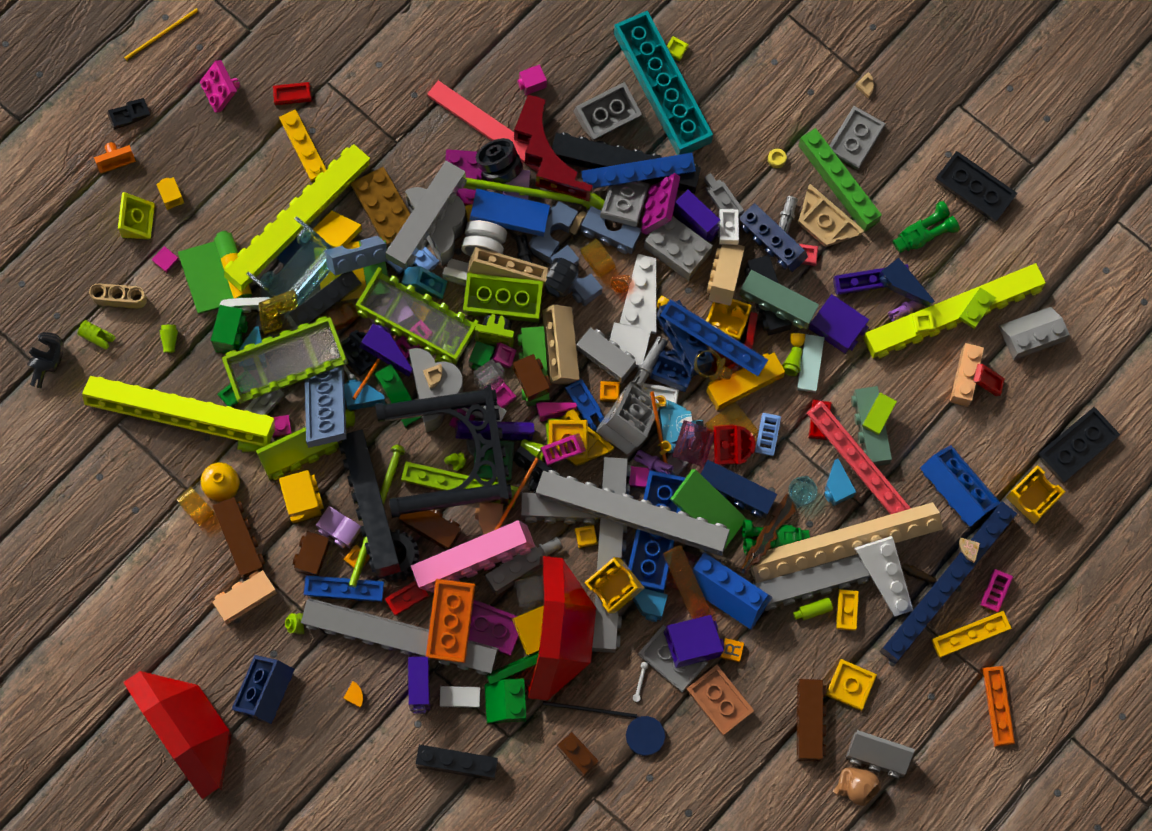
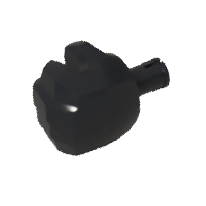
(561, 278)
(45, 361)

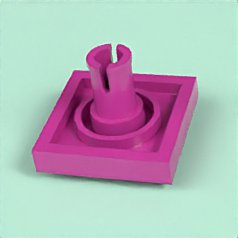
(219, 86)

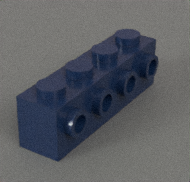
(773, 238)
(686, 346)
(739, 490)

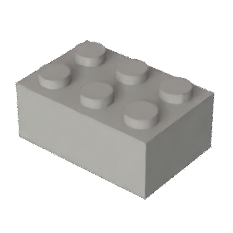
(678, 248)

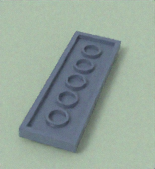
(325, 408)

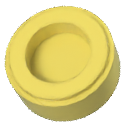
(777, 158)

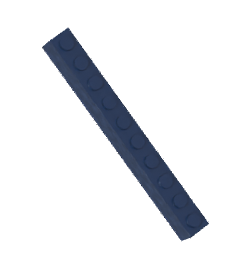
(946, 585)

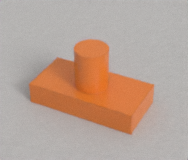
(114, 157)

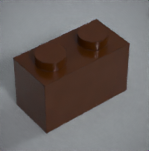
(531, 377)
(312, 554)
(577, 754)

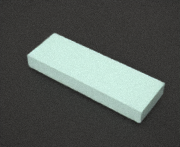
(810, 363)

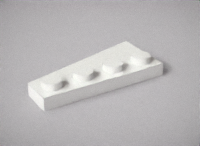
(641, 297)
(885, 569)

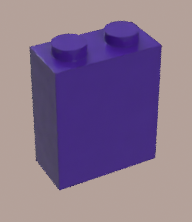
(696, 216)
(839, 324)
(693, 641)
(419, 684)

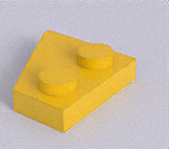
(596, 447)

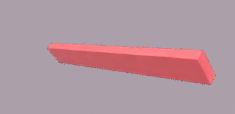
(475, 117)
(857, 459)

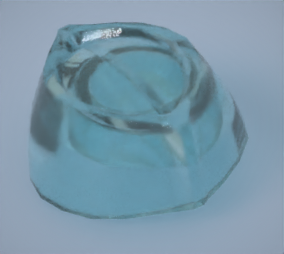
(802, 491)

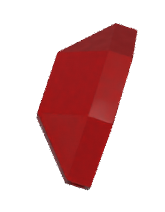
(565, 630)
(185, 726)

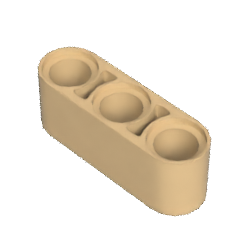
(111, 290)

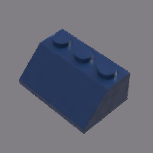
(263, 689)

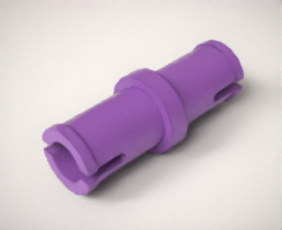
(904, 310)
(653, 462)

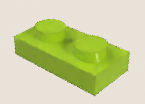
(977, 308)

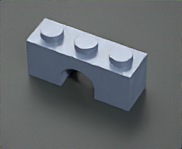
(560, 218)
(623, 239)
(343, 260)
(586, 288)

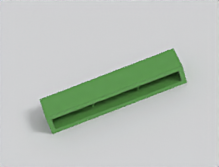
(839, 180)

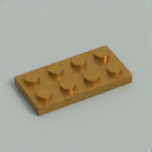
(381, 203)

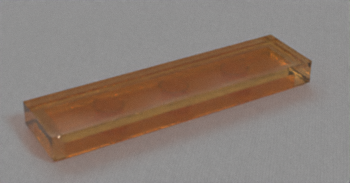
(686, 583)

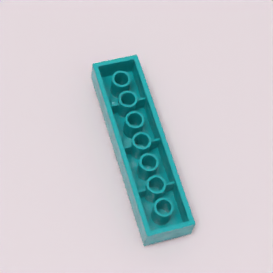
(663, 83)

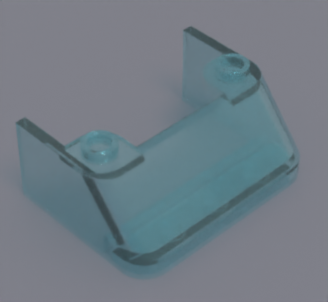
(302, 271)

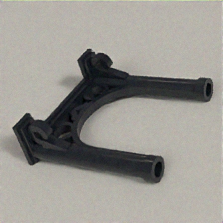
(460, 495)

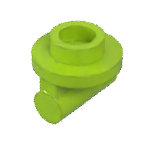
(457, 460)
(294, 624)

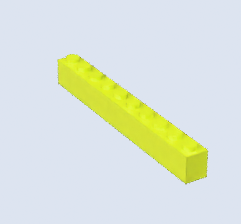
(306, 207)
(947, 313)
(178, 411)

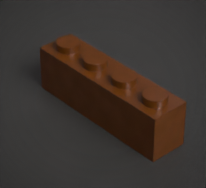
(238, 538)
(810, 720)

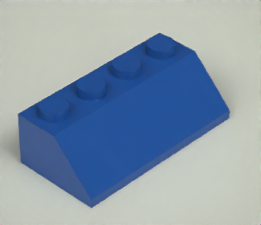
(959, 485)
(730, 591)

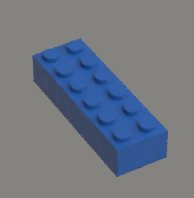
(647, 552)

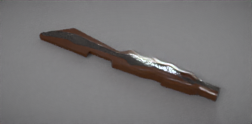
(768, 534)

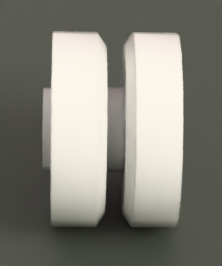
(483, 235)

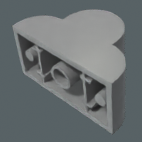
(447, 229)
(449, 384)
(629, 419)

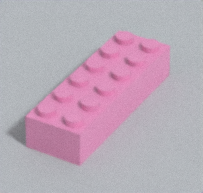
(474, 555)

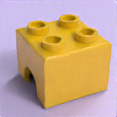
(730, 318)
(1035, 495)
(300, 496)
(614, 585)

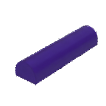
(858, 281)
(510, 430)

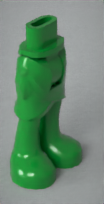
(917, 235)
(785, 535)

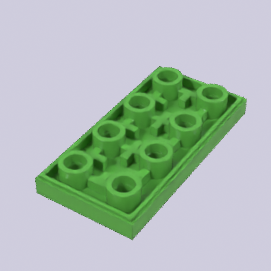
(702, 500)

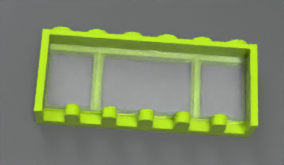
(415, 317)
(284, 359)

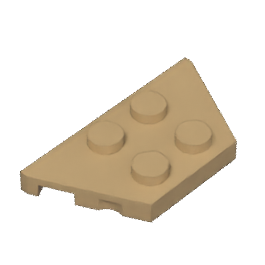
(826, 220)

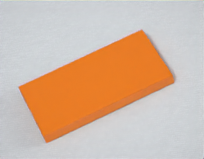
(450, 620)

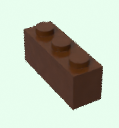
(433, 527)

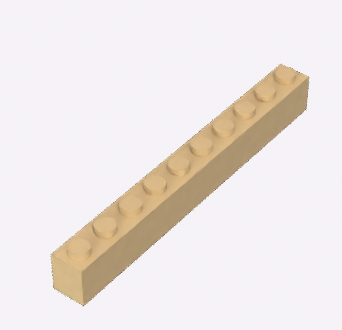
(842, 542)

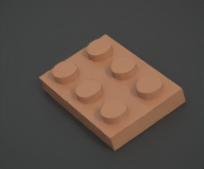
(720, 700)

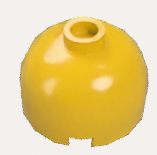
(220, 481)

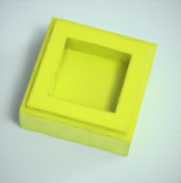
(677, 48)
(923, 322)

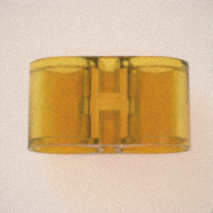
(597, 258)
(195, 506)

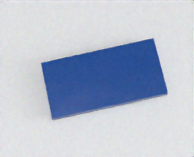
(510, 212)

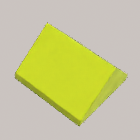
(135, 217)

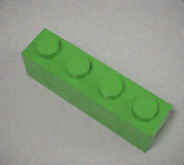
(533, 342)

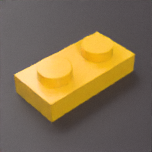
(847, 610)

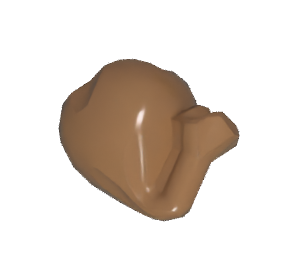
(858, 784)

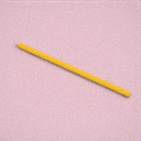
(161, 34)

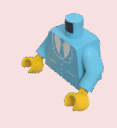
(671, 421)

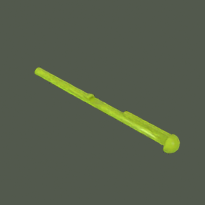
(481, 184)
(397, 451)

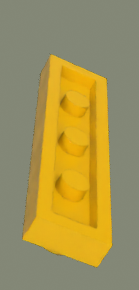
(302, 144)
(971, 634)

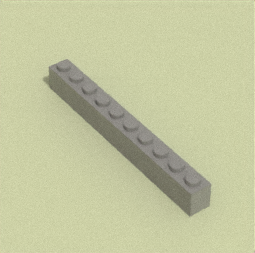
(633, 513)
(610, 546)
(389, 634)

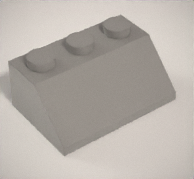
(607, 111)
(1034, 332)
(879, 754)

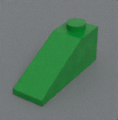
(394, 389)

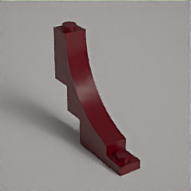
(552, 171)

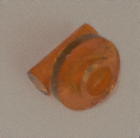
(621, 283)

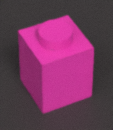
(532, 80)

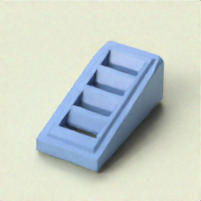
(768, 418)

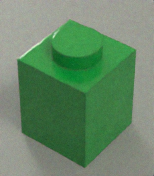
(480, 355)

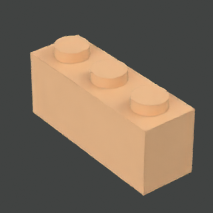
(963, 385)
(244, 596)

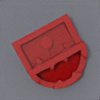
(732, 444)

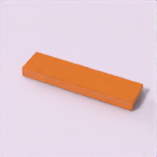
(998, 706)

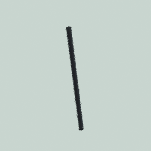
(589, 709)

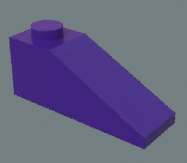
(382, 345)

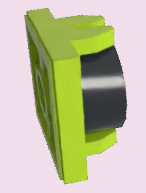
(495, 330)

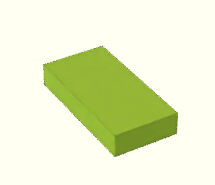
(879, 413)

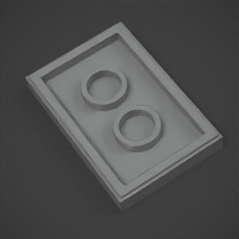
(856, 137)
(625, 202)
(658, 656)

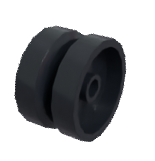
(499, 161)

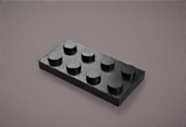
(975, 186)
(1078, 445)

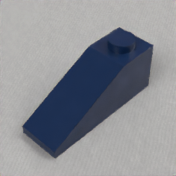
(902, 281)

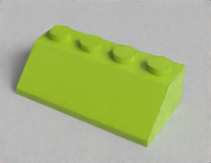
(503, 296)
(291, 453)

